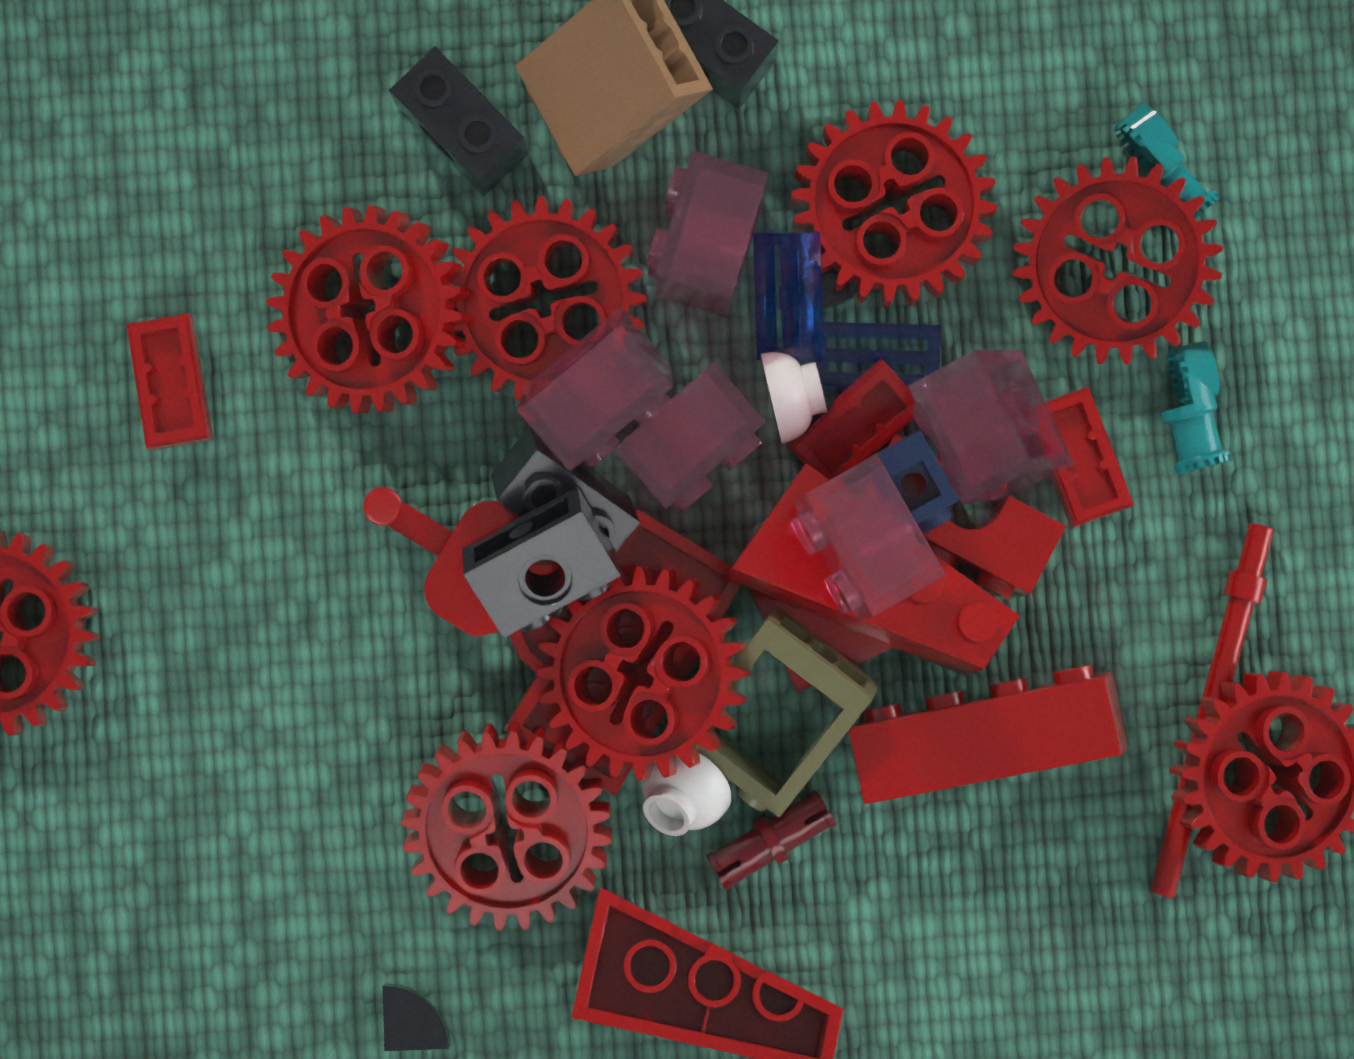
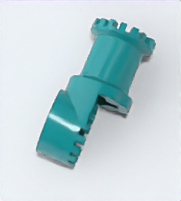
(1154, 144)
(1193, 422)

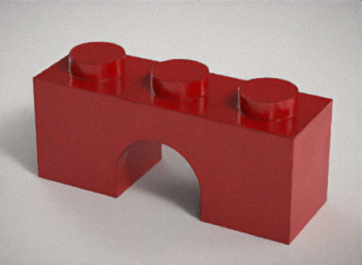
(1005, 552)

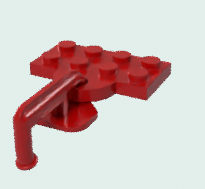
(456, 602)

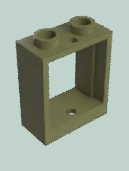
(825, 671)

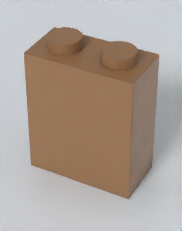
(612, 80)

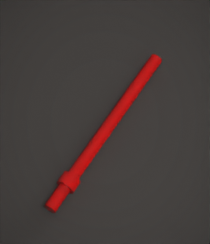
(1244, 590)

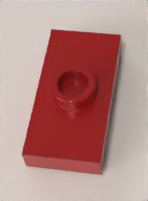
(169, 382)
(856, 422)
(1095, 482)

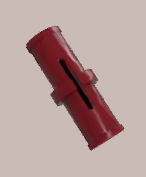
(771, 840)

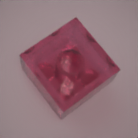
(710, 233)
(597, 391)
(989, 425)
(690, 437)
(865, 540)

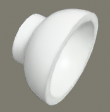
(793, 392)
(687, 799)

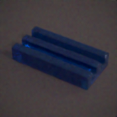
(795, 248)
(930, 358)

